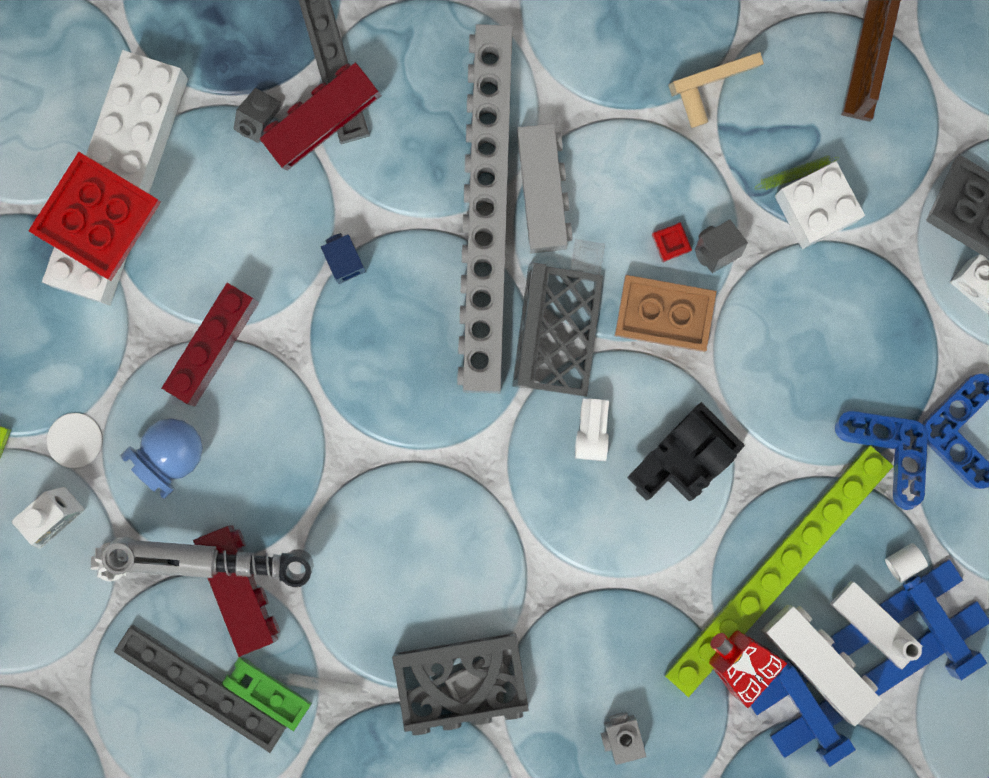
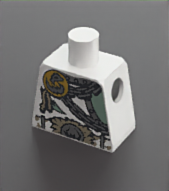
(46, 518)

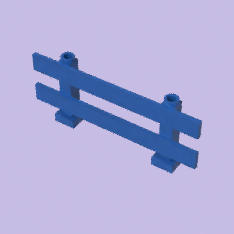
(945, 637)

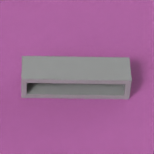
(542, 188)

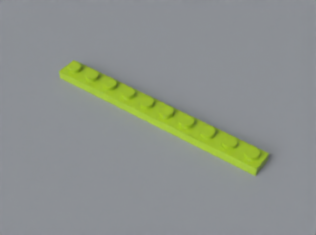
(782, 566)

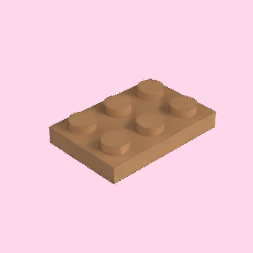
(665, 313)

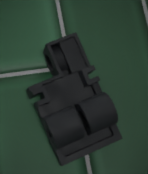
(688, 456)

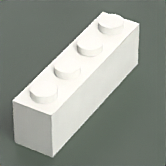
(821, 664)

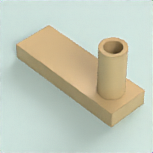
(688, 86)

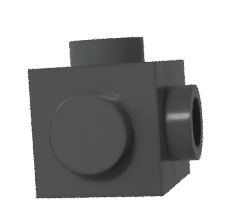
(720, 246)

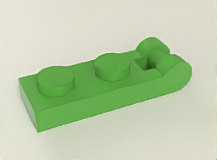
(267, 694)

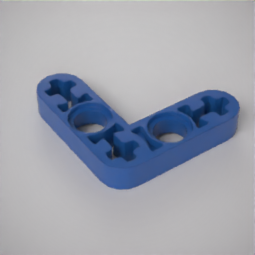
(951, 436)
(896, 440)

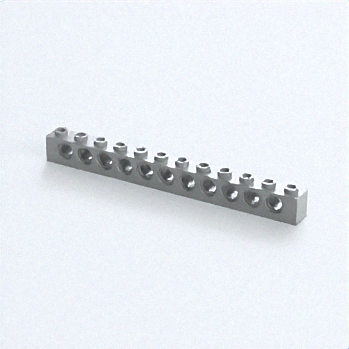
(495, 41)

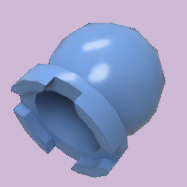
(166, 452)

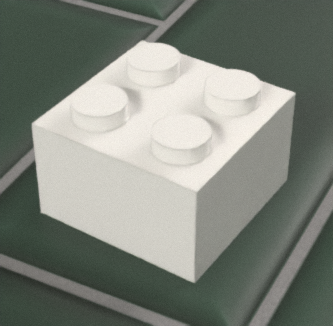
(819, 205)

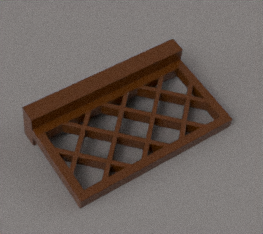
(870, 59)

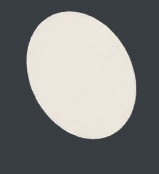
(74, 440)

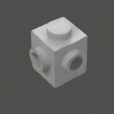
(623, 738)

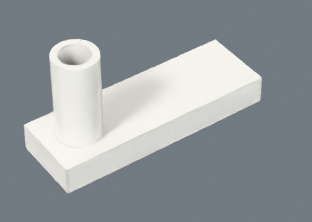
(877, 625)

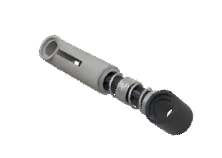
(203, 561)

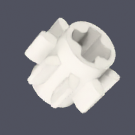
(96, 563)

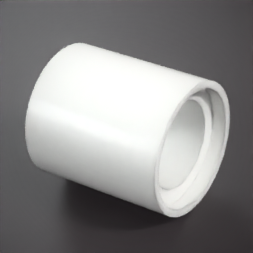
(906, 562)

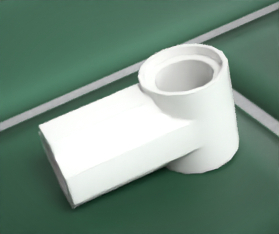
(592, 436)

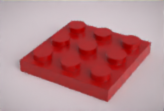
(94, 216)

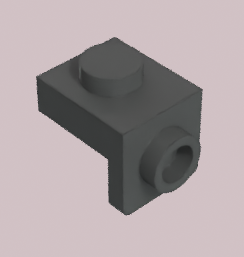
(255, 114)

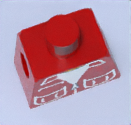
(744, 665)

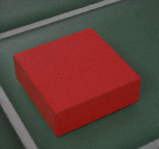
(671, 242)

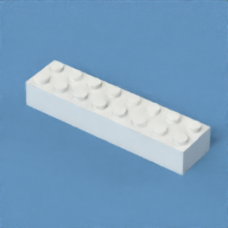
(130, 144)

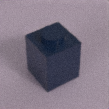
(342, 258)

